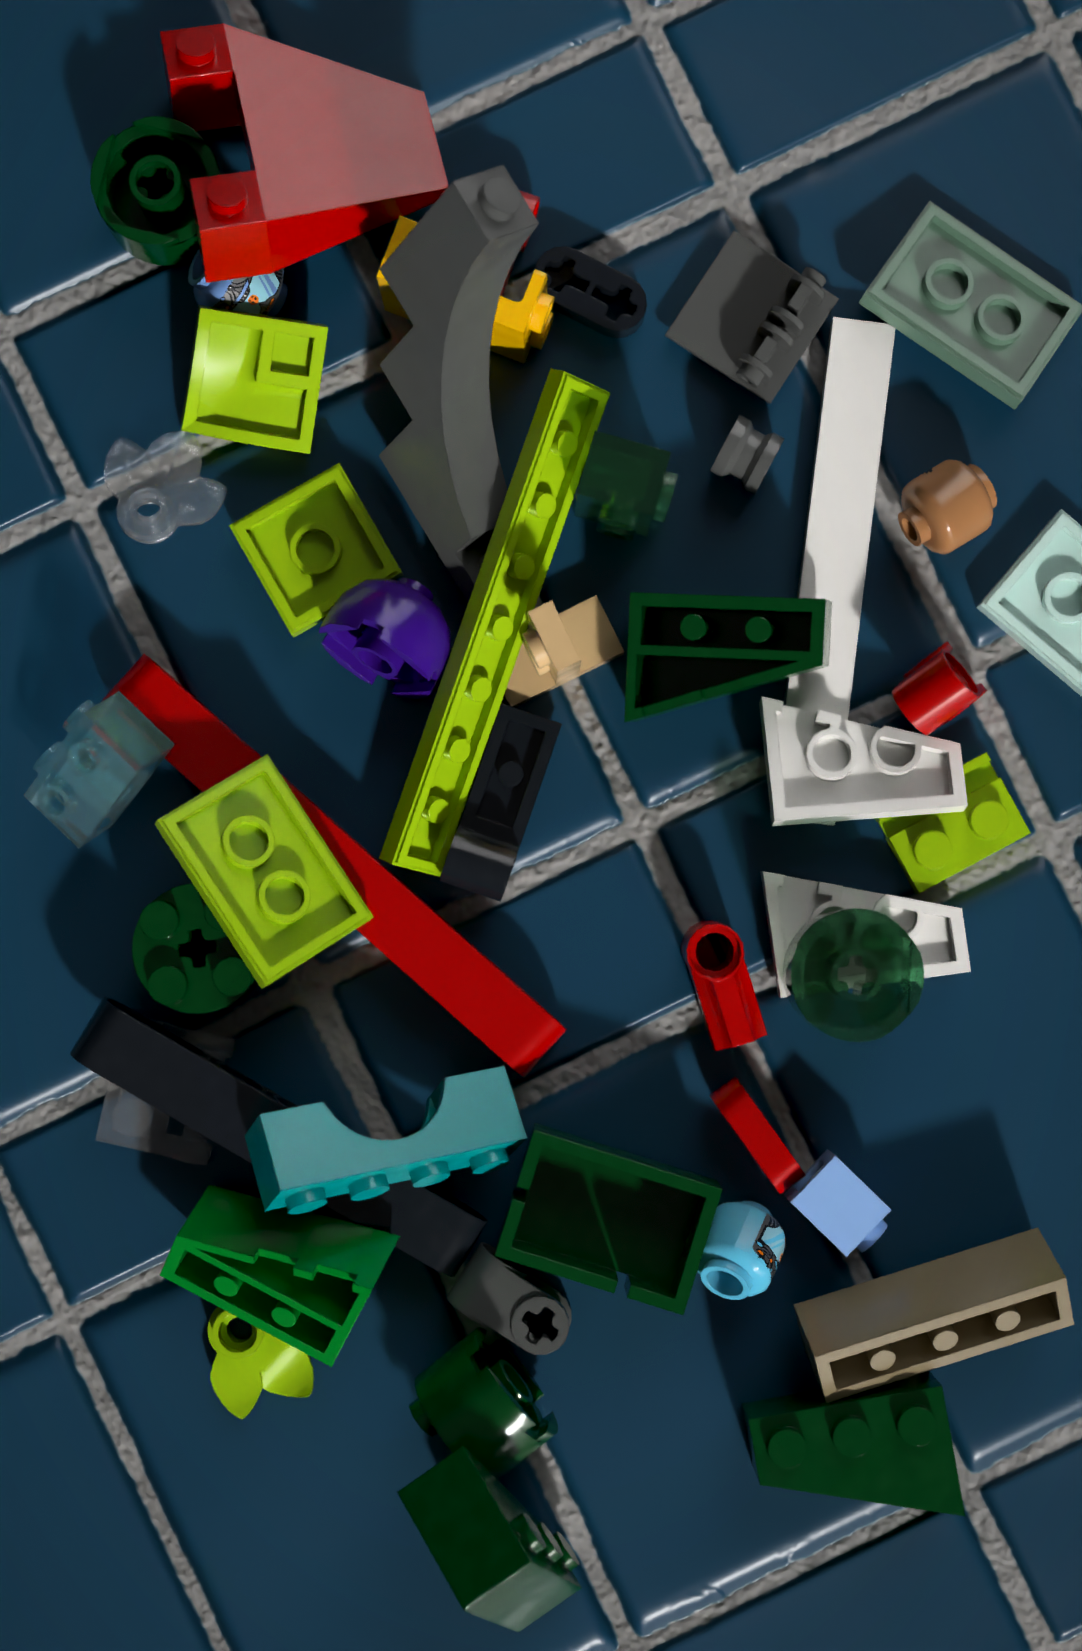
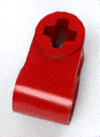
(936, 690)

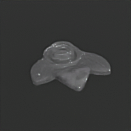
(165, 477)

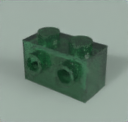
(624, 486)

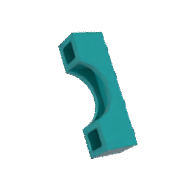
(310, 1155)

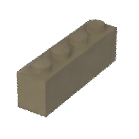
(934, 1314)

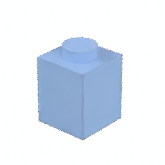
(839, 1204)

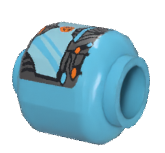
(741, 1250)

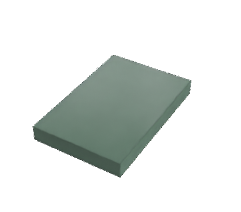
(971, 305)

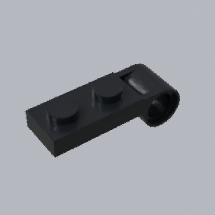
(500, 803)

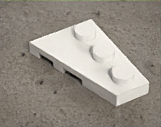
(854, 771)
(933, 927)

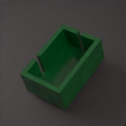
(607, 1213)

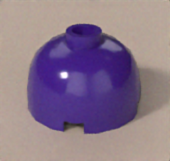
(389, 633)

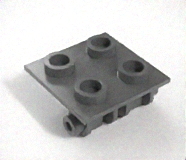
(752, 316)

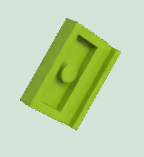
(946, 843)

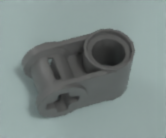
(502, 1292)

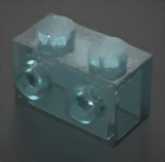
(96, 767)

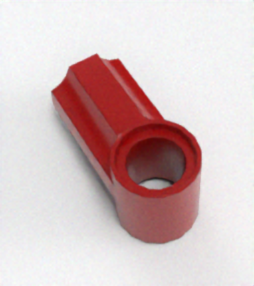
(724, 990)

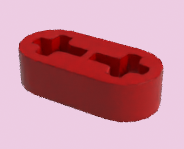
(757, 1135)

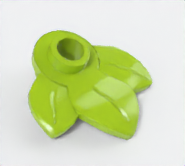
(254, 1364)

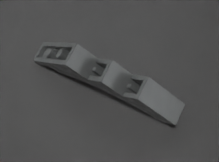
(450, 288)

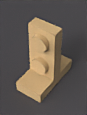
(561, 648)

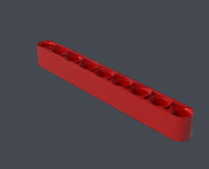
(402, 922)

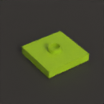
(314, 547)

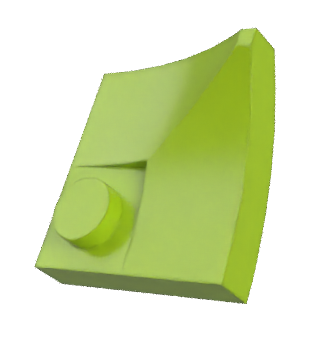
(254, 379)

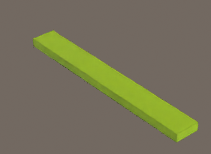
(494, 623)

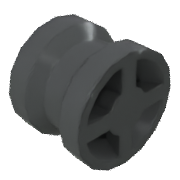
(747, 454)

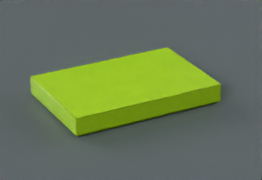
(263, 870)

